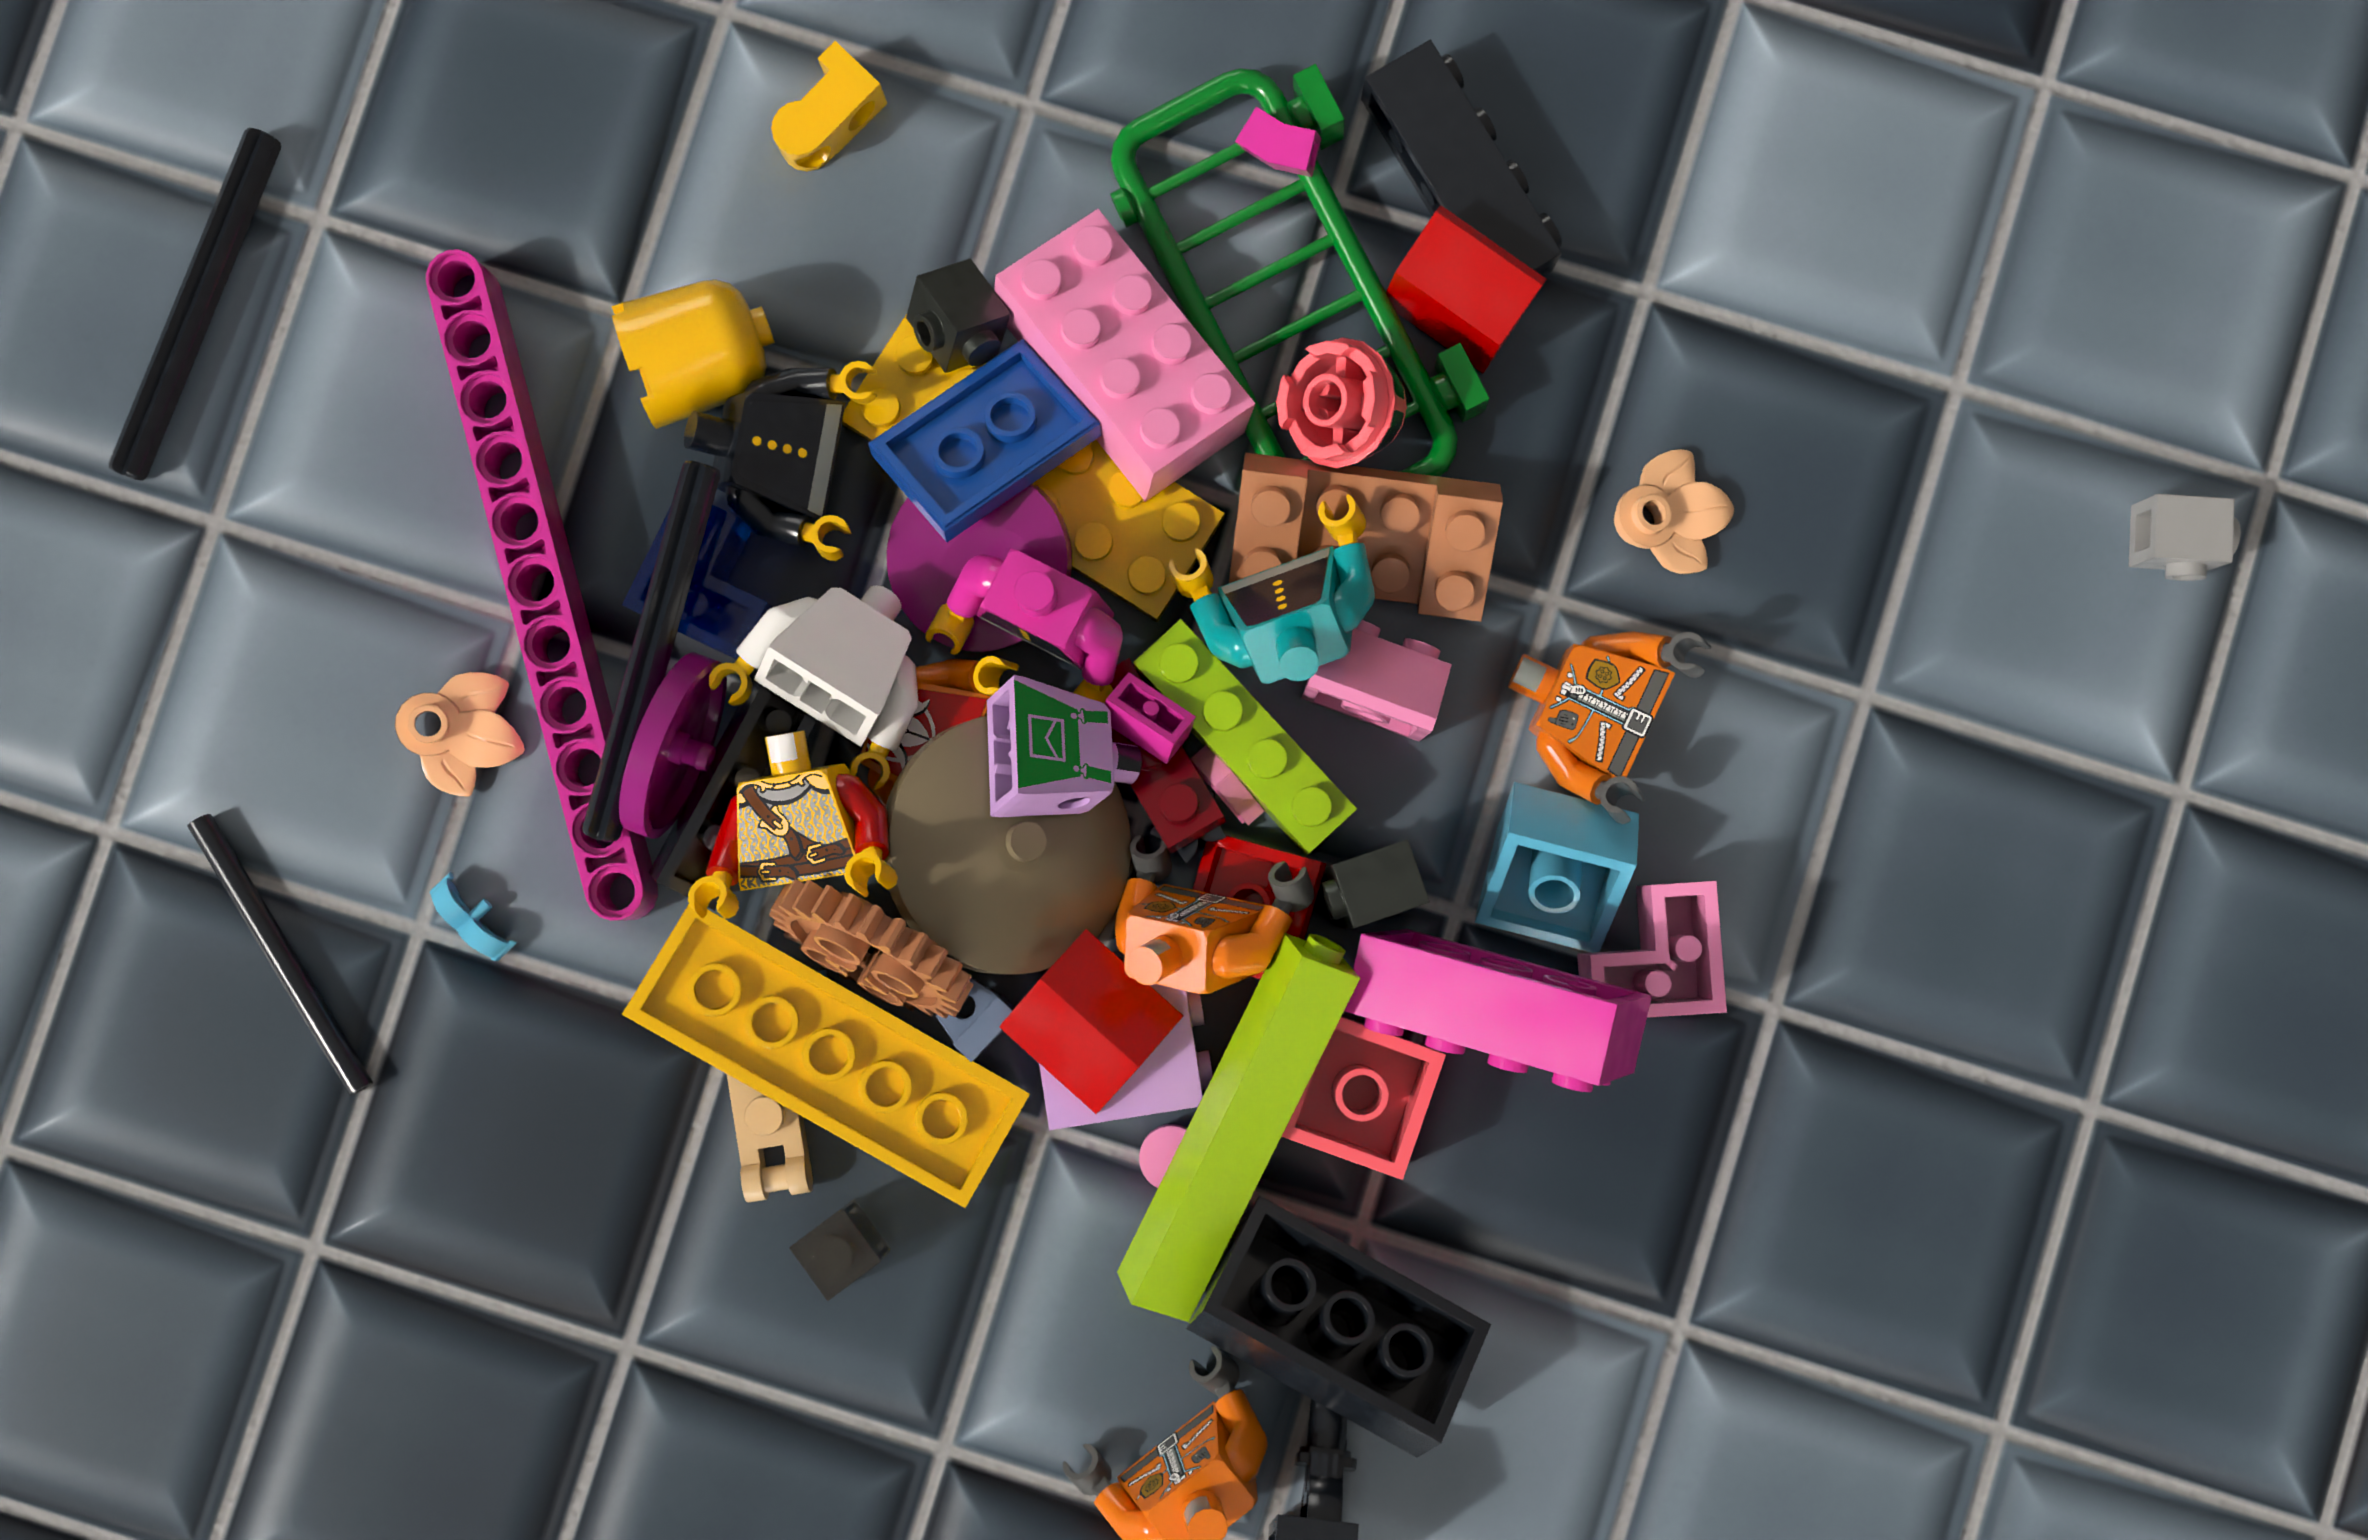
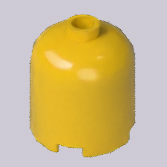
(692, 347)

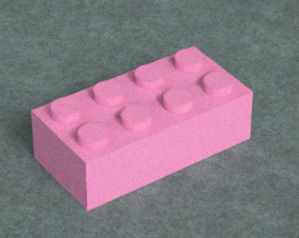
(1124, 353)

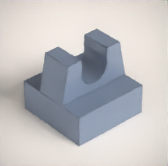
(978, 1031)

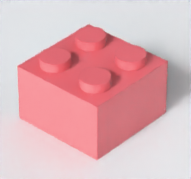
(1367, 1098)

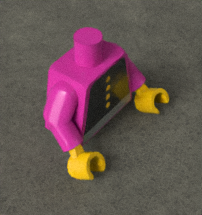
(1038, 608)

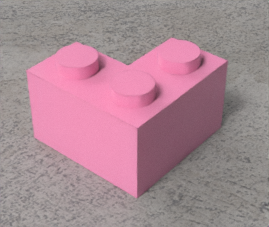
(1678, 952)

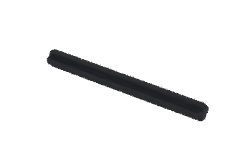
(195, 304)
(653, 639)

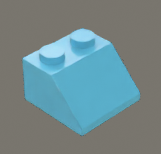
(1557, 868)

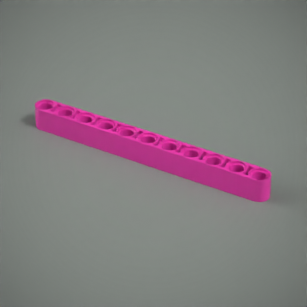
(521, 561)

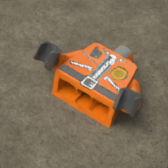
(1601, 708)
(1200, 937)
(1192, 1479)

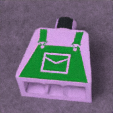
(1052, 751)

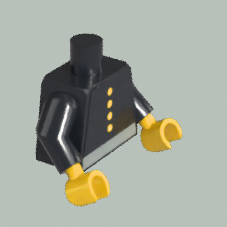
(781, 451)

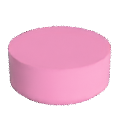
(1159, 1150)

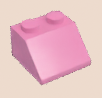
(1383, 683)

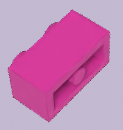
(1148, 718)

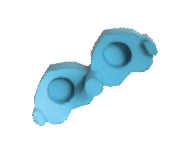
(466, 922)

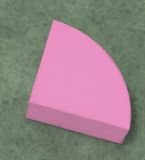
(1226, 786)

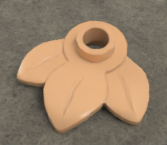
(1681, 512)
(468, 732)

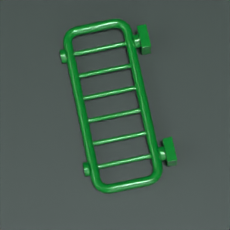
(1313, 109)

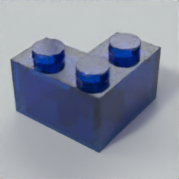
(714, 610)

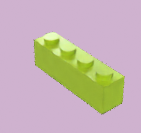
(1245, 737)

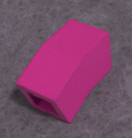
(1280, 144)

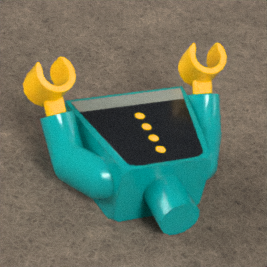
(1292, 613)

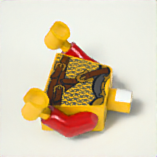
(796, 827)

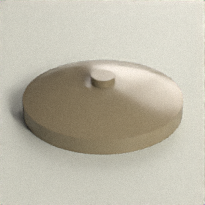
(991, 887)

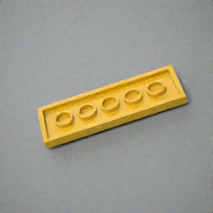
(1111, 528)
(826, 1054)

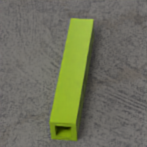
(1237, 1125)

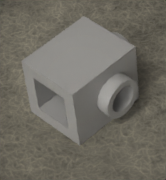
(2183, 535)

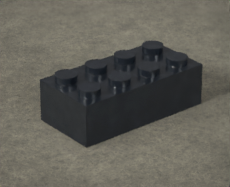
(1340, 1327)

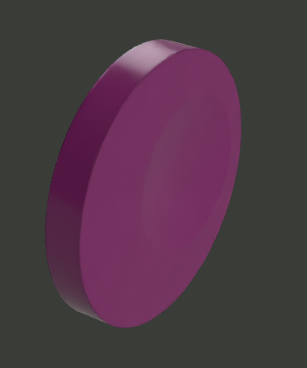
(927, 567)
(672, 747)

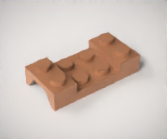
(1422, 537)

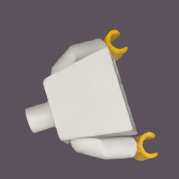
(838, 664)

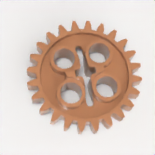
(840, 929)

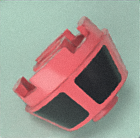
(1341, 403)

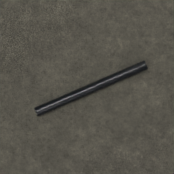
(280, 954)

